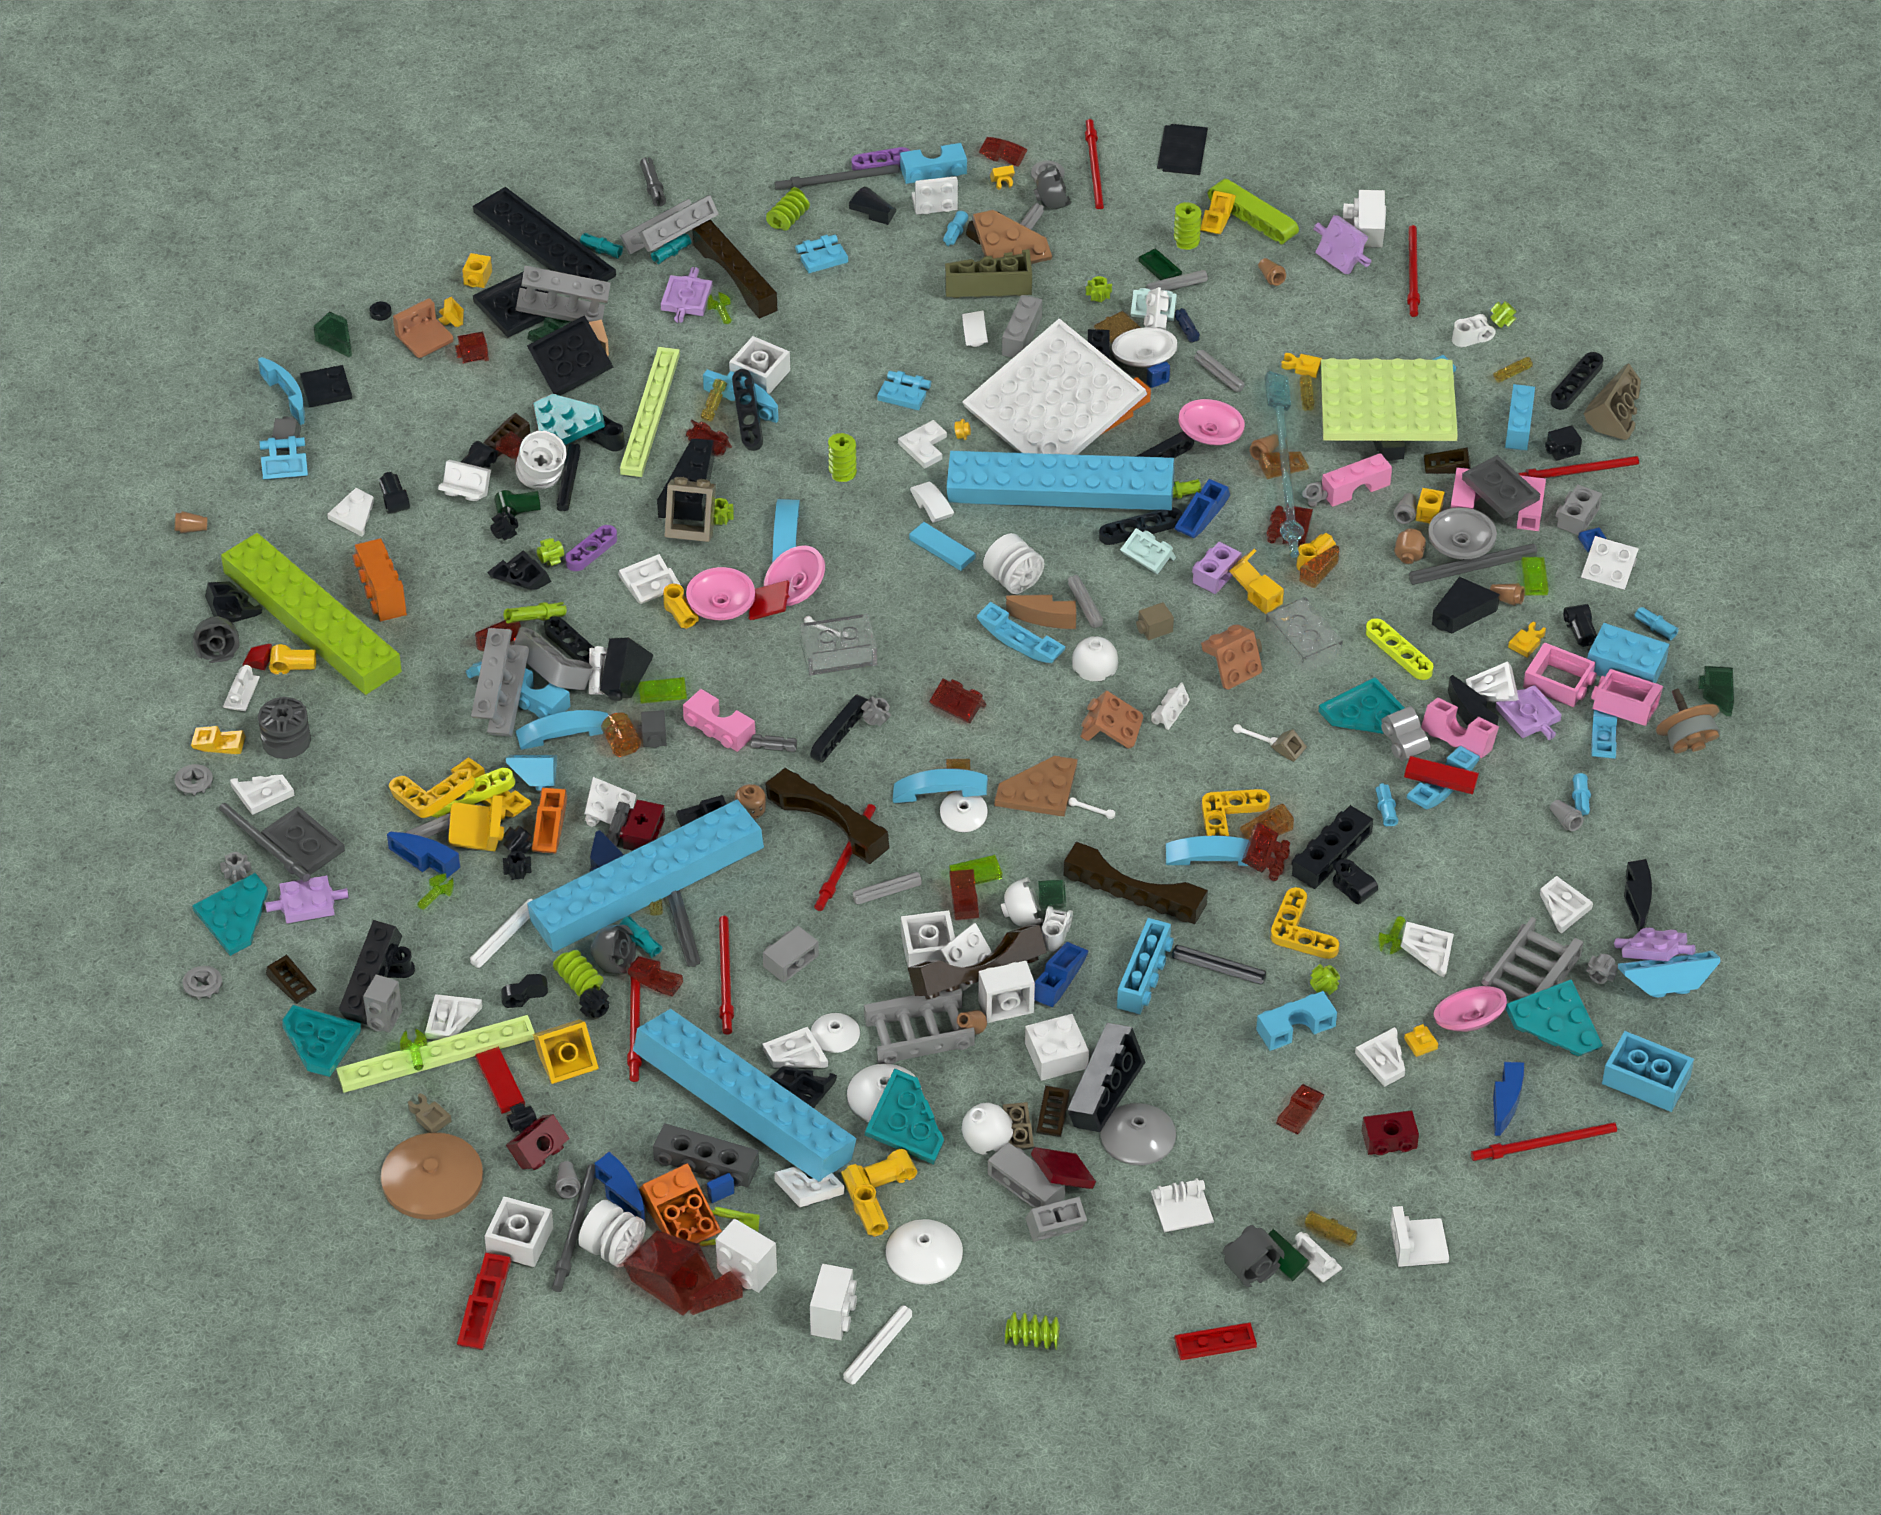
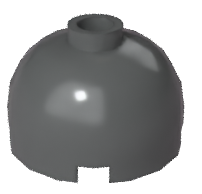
(1051, 189)
(216, 635)
(613, 944)

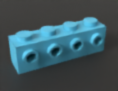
(1144, 966)

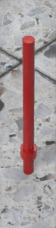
(1091, 138)
(1413, 297)
(1581, 468)
(828, 888)
(726, 1010)
(634, 1061)
(1498, 1151)

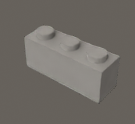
(1022, 325)
(1023, 1177)

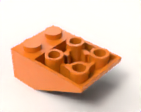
(679, 1206)

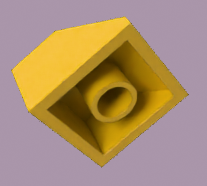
(566, 1051)

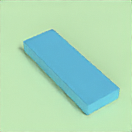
(942, 546)

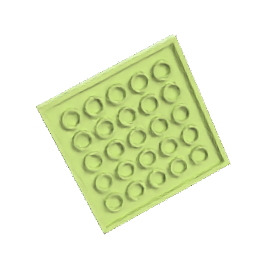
(1388, 400)

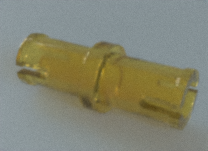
(1331, 1228)

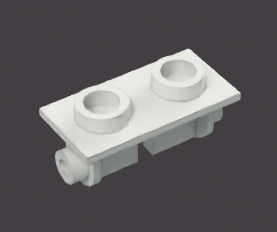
(1156, 301)
(597, 660)
(241, 689)
(1171, 706)
(1321, 1263)

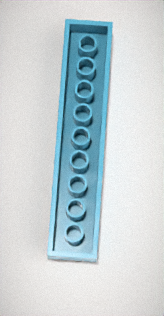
(1060, 480)
(645, 875)
(744, 1095)

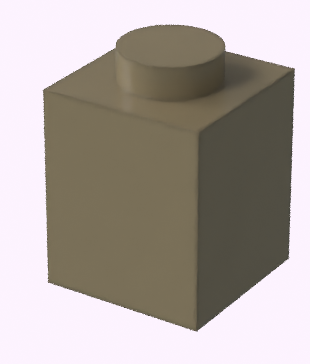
(1155, 621)

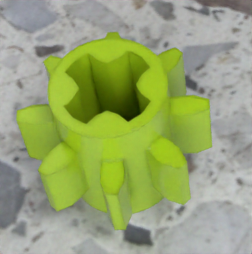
(1098, 289)
(1503, 314)
(723, 511)
(550, 552)
(1324, 979)

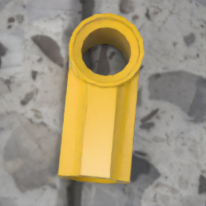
(1316, 547)
(677, 605)
(284, 659)
(896, 1167)

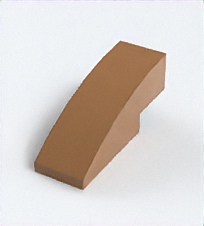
(1042, 610)

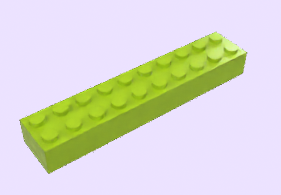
(311, 613)

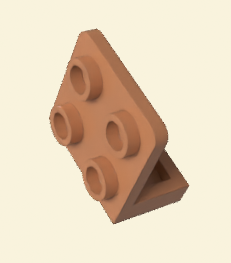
(420, 329)
(1235, 655)
(1113, 718)

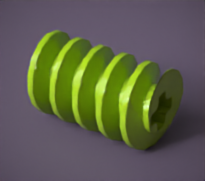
(788, 210)
(1187, 225)
(842, 457)
(577, 972)
(1032, 1330)

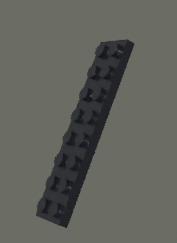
(541, 236)

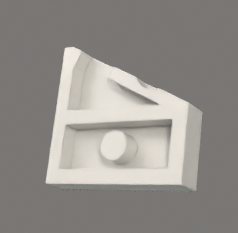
(353, 511)
(1495, 683)
(262, 792)
(1564, 903)
(1428, 946)
(450, 1015)
(795, 1050)
(1383, 1057)

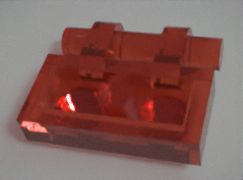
(1278, 516)
(1259, 851)

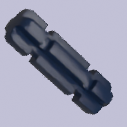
(1187, 325)

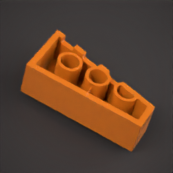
(380, 580)

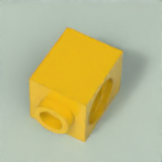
(477, 270)
(1429, 505)
(1265, 594)

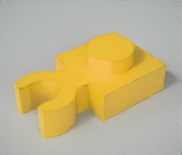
(1303, 365)
(1527, 642)

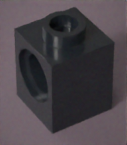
(1563, 443)

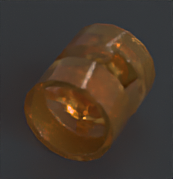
(621, 734)

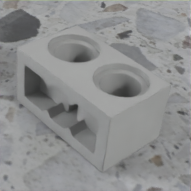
(1578, 509)
(382, 1003)
(1056, 1219)

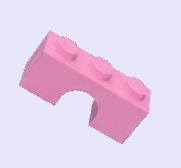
(1341, 483)
(1442, 723)
(731, 731)

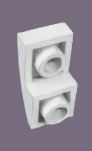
(975, 328)
(933, 501)

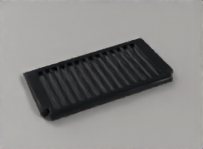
(1182, 149)

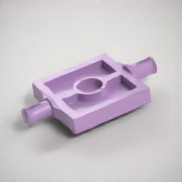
(1341, 244)
(686, 295)
(1530, 713)
(306, 899)
(1655, 945)

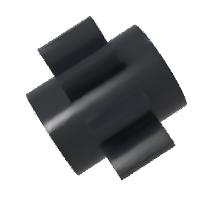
(504, 526)
(517, 839)
(517, 865)
(594, 1002)
(520, 1117)

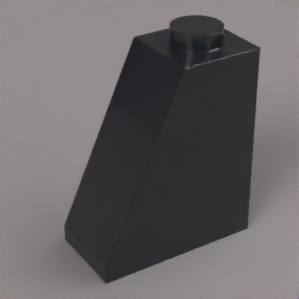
(1464, 605)
(624, 668)

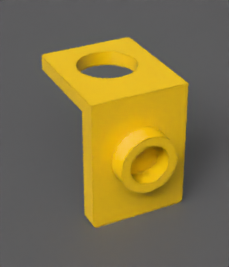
(1244, 571)

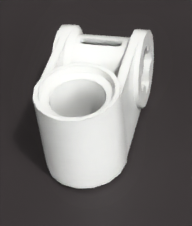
(1470, 331)
(1055, 928)

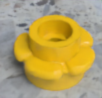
(962, 429)

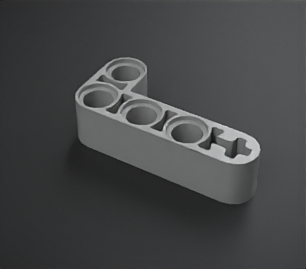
(552, 663)

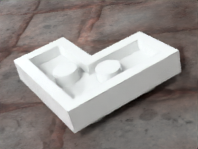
(920, 443)
(805, 1190)

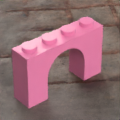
(1528, 518)

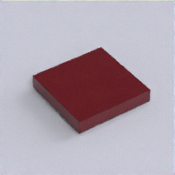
(1063, 1168)

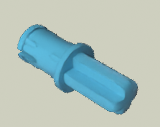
(955, 228)
(1656, 623)
(1581, 793)
(1386, 805)

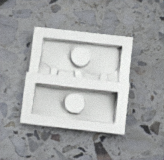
(647, 578)

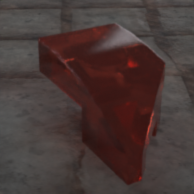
(509, 445)

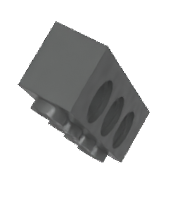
(705, 1154)

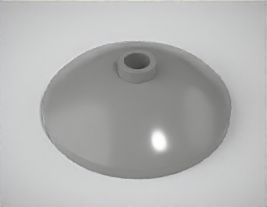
(1462, 533)
(1138, 1143)

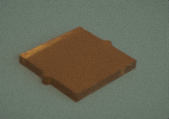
(1117, 325)

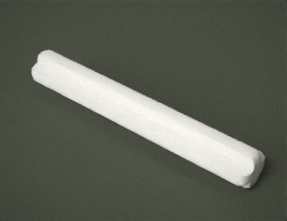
(500, 936)
(877, 1345)

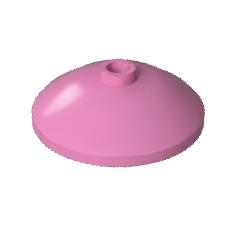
(1211, 422)
(802, 568)
(720, 593)
(1470, 1008)

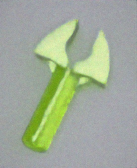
(720, 306)
(436, 890)
(1392, 936)
(414, 1047)

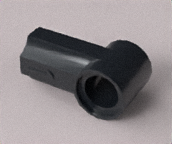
(481, 455)
(394, 496)
(1580, 621)

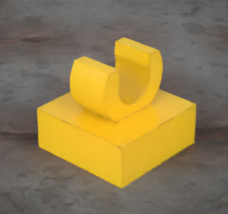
(1002, 174)
(451, 313)
(1421, 1040)

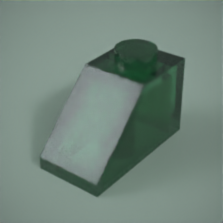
(333, 333)
(1718, 687)

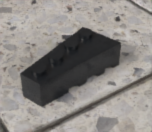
(694, 465)
(1106, 1077)

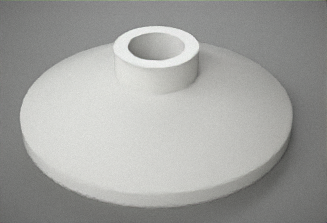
(963, 819)
(835, 1039)

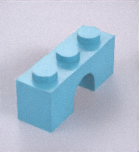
(917, 167)
(1520, 417)
(542, 701)
(1313, 1011)

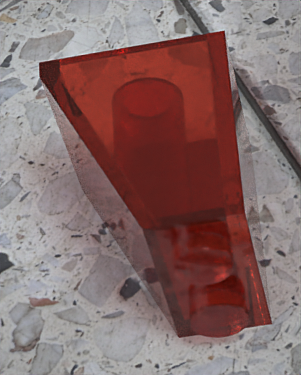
(670, 1269)

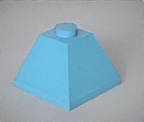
(535, 769)

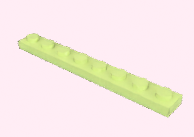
(649, 412)
(436, 1053)

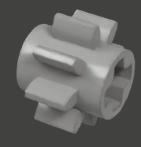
(876, 711)
(235, 866)
(1602, 968)

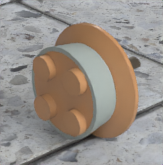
(1690, 726)

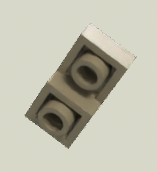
(1021, 1125)

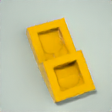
(1218, 213)
(212, 740)

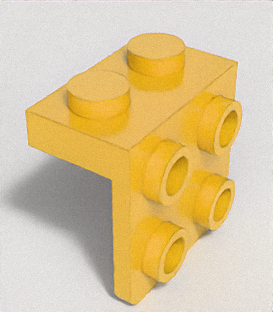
(477, 825)

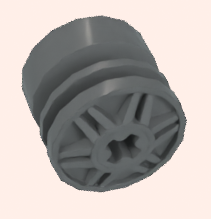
(284, 727)

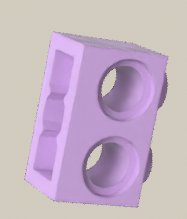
(1214, 568)

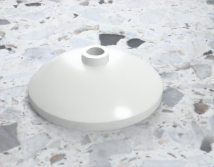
(1144, 347)
(867, 1088)
(924, 1261)

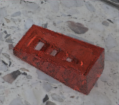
(719, 1292)

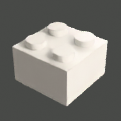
(1370, 216)
(764, 361)
(925, 936)
(1006, 991)
(1056, 1047)
(519, 1231)
(746, 1255)
(832, 1302)

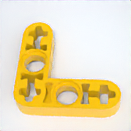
(432, 800)
(1224, 807)
(1294, 932)

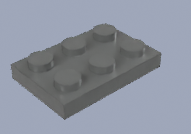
(1501, 486)
(304, 840)

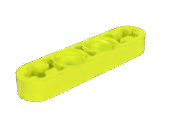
(1401, 648)
(473, 796)

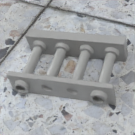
(669, 224)
(557, 306)
(500, 682)
(1556, 970)
(914, 1006)

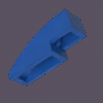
(1203, 508)
(424, 852)
(1059, 974)
(1507, 1095)
(619, 1185)

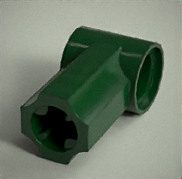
(516, 503)

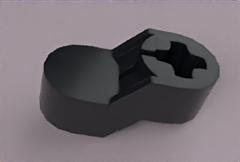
(529, 987)

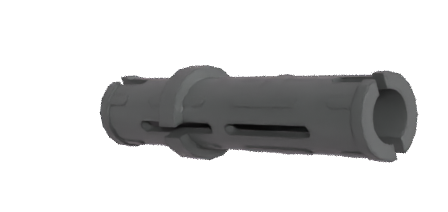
(654, 186)

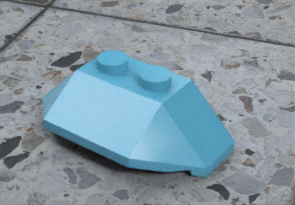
(1676, 975)

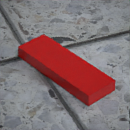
(1441, 775)
(499, 1079)
(1215, 1341)

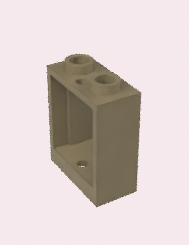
(688, 531)

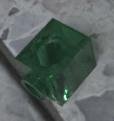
(1052, 893)

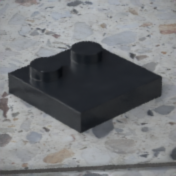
(326, 386)

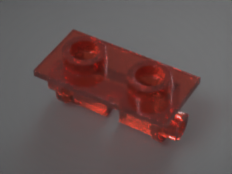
(703, 431)

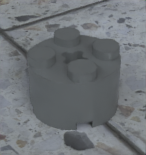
(1253, 1256)

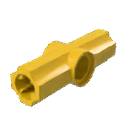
(864, 1200)

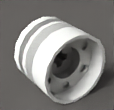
(544, 450)
(1013, 563)
(611, 1233)

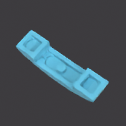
(276, 374)
(785, 526)
(1013, 635)
(560, 725)
(1603, 735)
(940, 780)
(1430, 795)
(1206, 849)

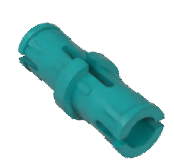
(601, 245)
(671, 248)
(642, 937)

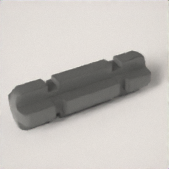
(774, 743)
(617, 822)

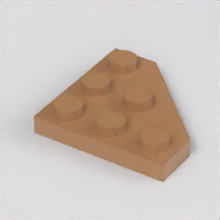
(1003, 235)
(1040, 788)

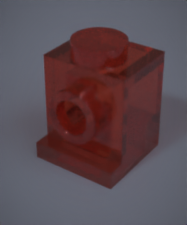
(472, 347)

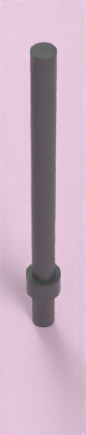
(798, 182)
(290, 863)
(563, 1265)

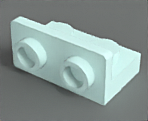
(1139, 305)
(1147, 551)

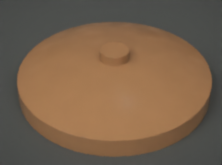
(432, 1176)

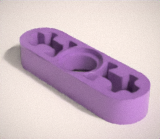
(865, 158)
(592, 540)

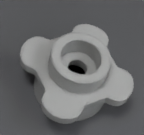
(1312, 489)

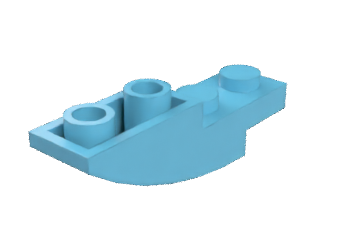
(766, 405)

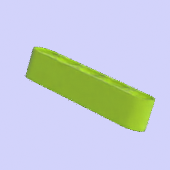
(1257, 212)

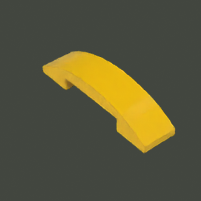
(513, 801)

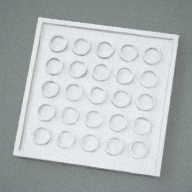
(1054, 395)

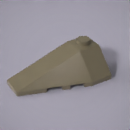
(1614, 405)

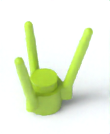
(749, 1219)

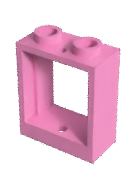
(1567, 662)
(1626, 697)

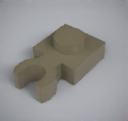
(430, 1116)

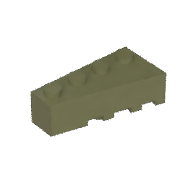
(990, 276)

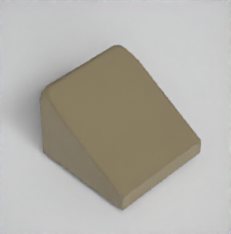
(1289, 745)

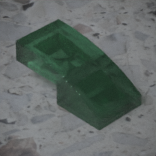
(549, 326)

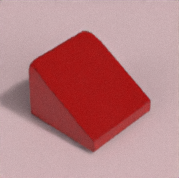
(258, 656)

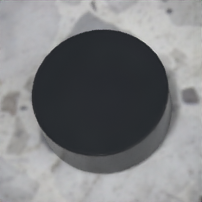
(380, 311)

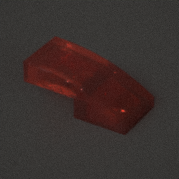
(998, 148)
(964, 894)
(651, 975)
(1301, 1109)

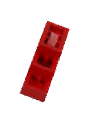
(484, 1301)

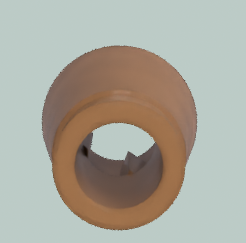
(1272, 272)
(1264, 445)
(189, 522)
(1509, 593)
(972, 1019)

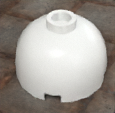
(1095, 659)
(1021, 904)
(986, 1128)

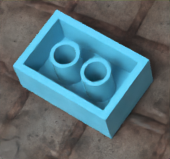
(1628, 653)
(1648, 1071)

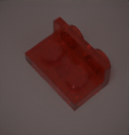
(956, 700)

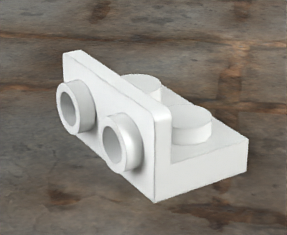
(465, 480)

